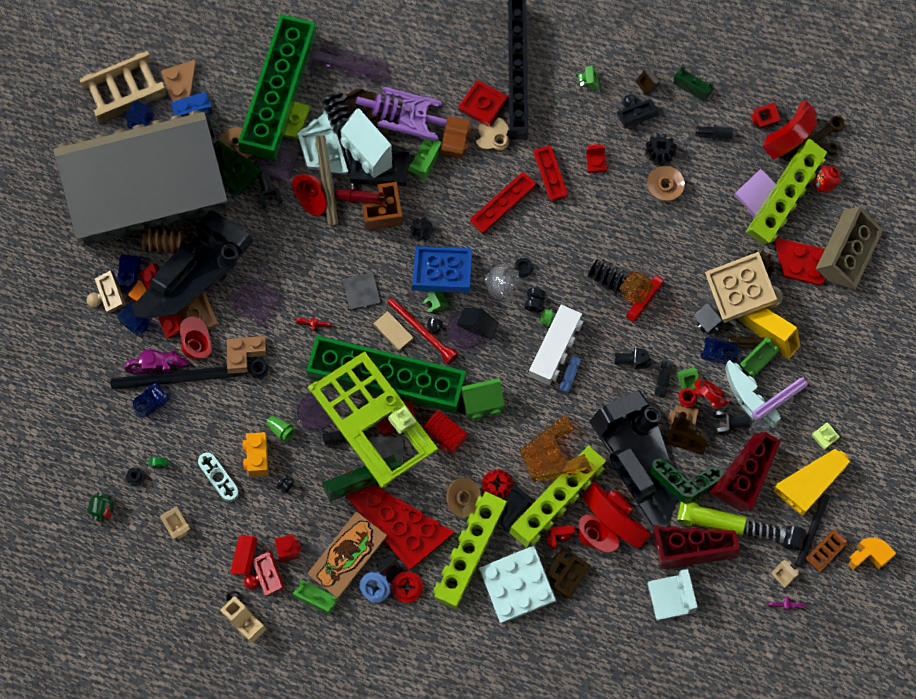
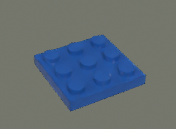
(442, 269)

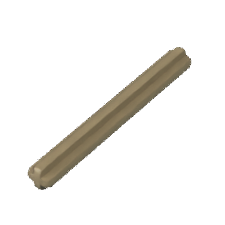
(326, 180)

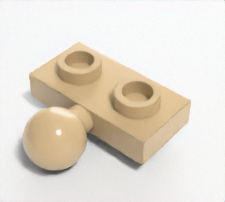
(108, 293)

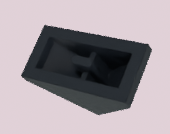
(478, 322)

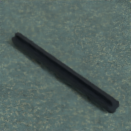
(172, 377)

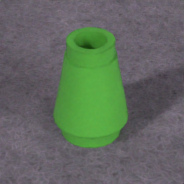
(281, 429)

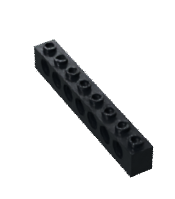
(517, 69)

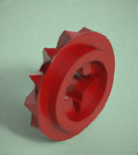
(503, 490)
(413, 580)

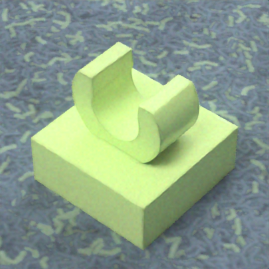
(402, 420)
(825, 436)

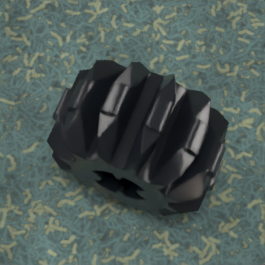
(660, 154)

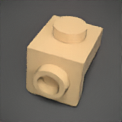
(175, 523)

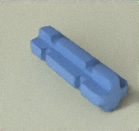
(569, 374)

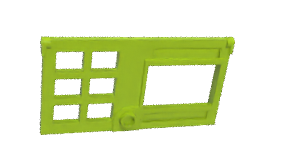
(367, 416)

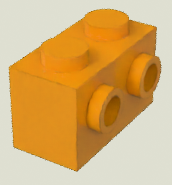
(257, 454)

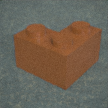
(384, 214)

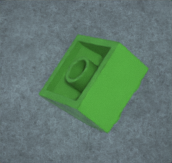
(483, 399)

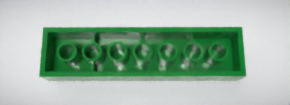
(277, 87)
(411, 378)

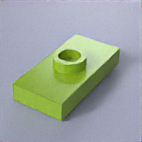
(297, 120)

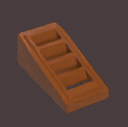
(838, 538)

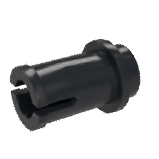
(333, 437)

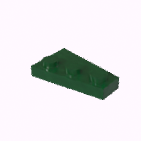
(235, 168)

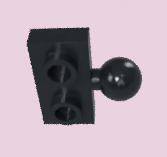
(634, 112)

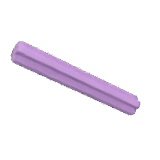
(779, 399)

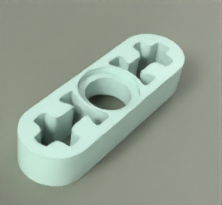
(206, 469)

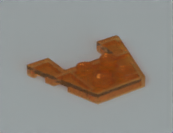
(545, 458)

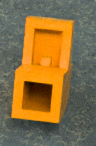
(873, 549)

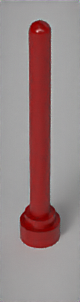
(448, 354)

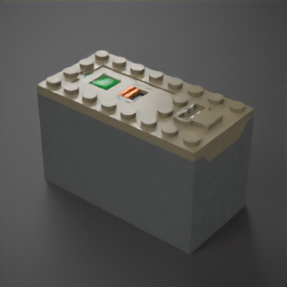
(141, 178)

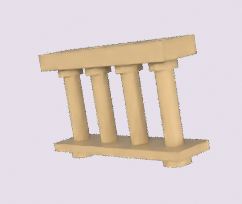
(123, 104)

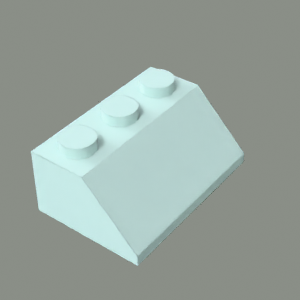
(366, 144)

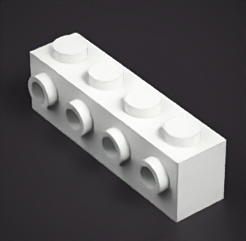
(555, 344)

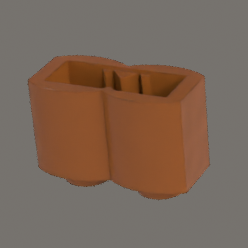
(455, 137)

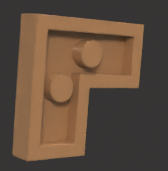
(241, 348)

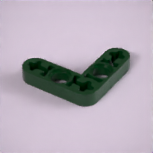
(689, 486)

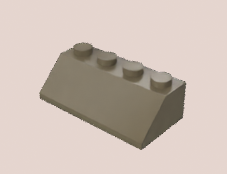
(849, 248)

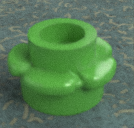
(547, 317)

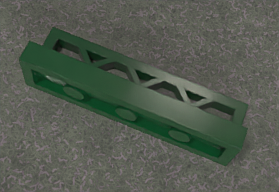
(354, 480)

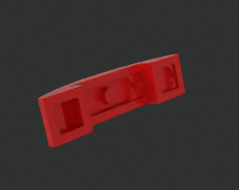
(613, 517)

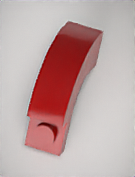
(793, 133)

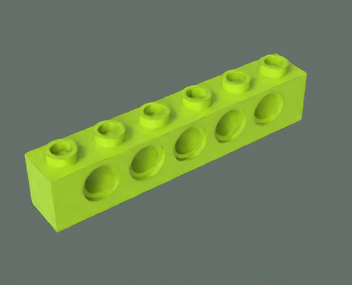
(758, 228)
(495, 507)
(521, 529)

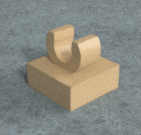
(785, 573)

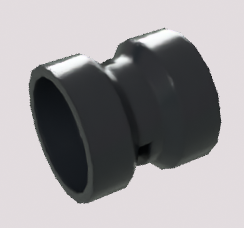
(535, 300)

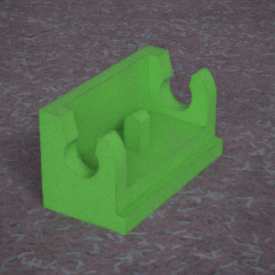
(425, 158)
(759, 357)
(315, 597)

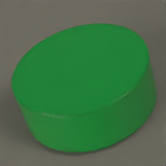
(158, 462)

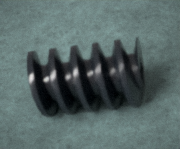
(336, 111)
(607, 275)

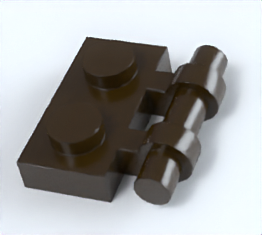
(571, 575)

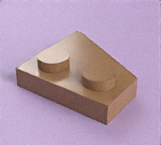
(179, 80)

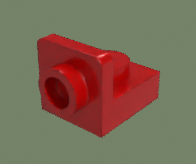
(596, 158)
(563, 533)

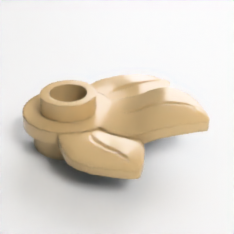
(492, 134)

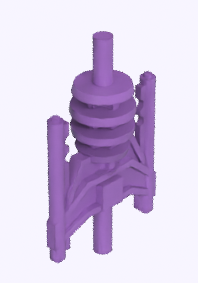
(410, 113)

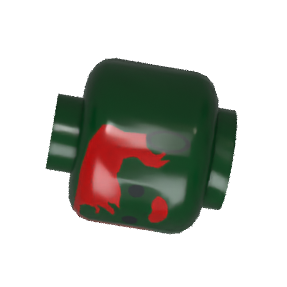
(101, 507)

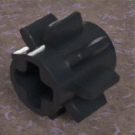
(421, 229)

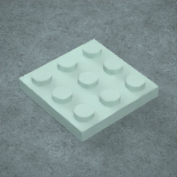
(517, 584)

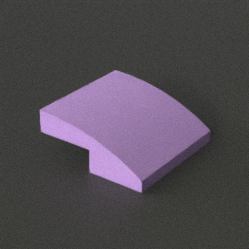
(755, 192)

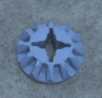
(368, 589)

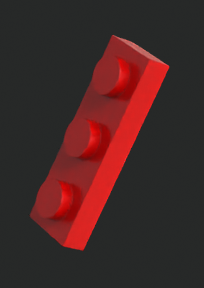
(550, 173)

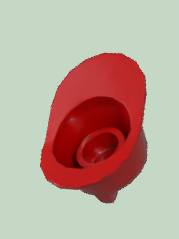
(309, 193)
(195, 338)
(596, 534)

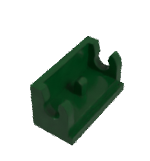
(692, 84)

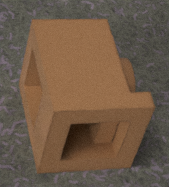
(691, 414)

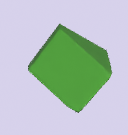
(688, 378)

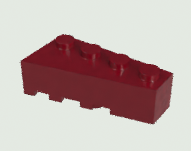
(747, 473)
(693, 546)

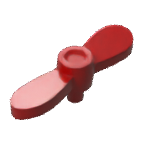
(313, 323)

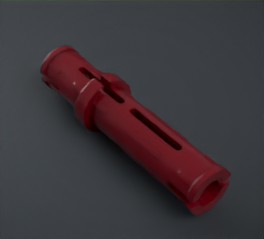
(353, 196)

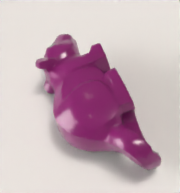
(154, 360)

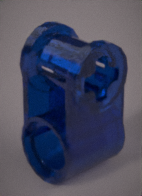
(128, 269)
(718, 351)
(152, 397)

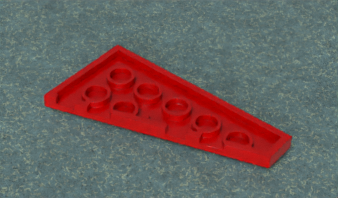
(409, 531)

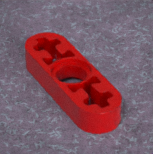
(637, 308)

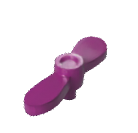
(786, 604)

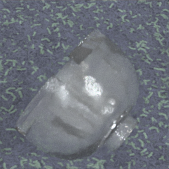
(502, 278)

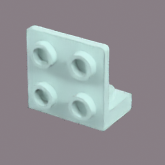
(672, 596)

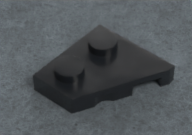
(516, 507)

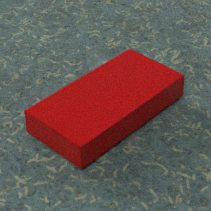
(243, 555)

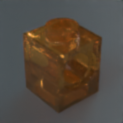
(636, 287)

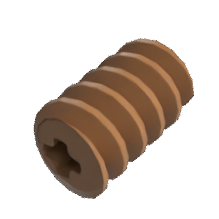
(162, 241)

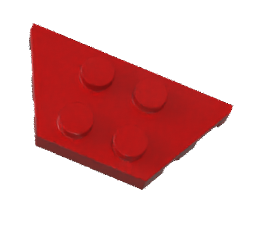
(799, 261)

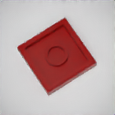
(483, 103)

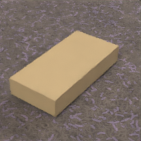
(393, 331)

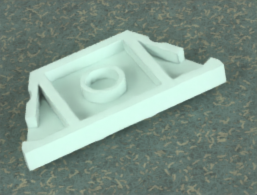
(308, 143)

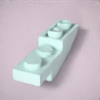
(744, 391)

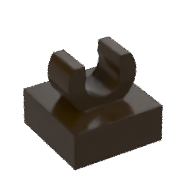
(647, 81)

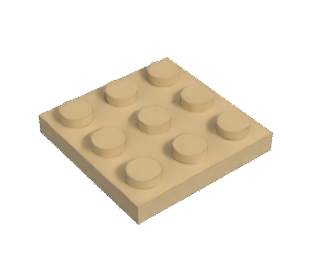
(741, 287)

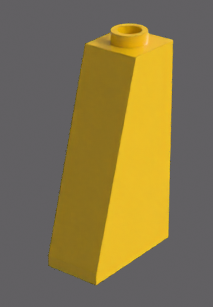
(778, 330)
(809, 483)

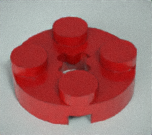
(711, 392)

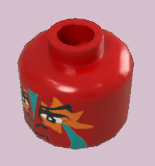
(827, 179)

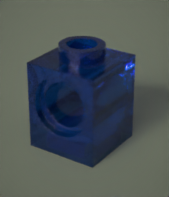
(139, 114)
(135, 325)

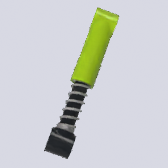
(693, 514)

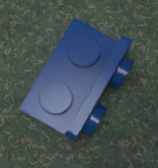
(192, 103)

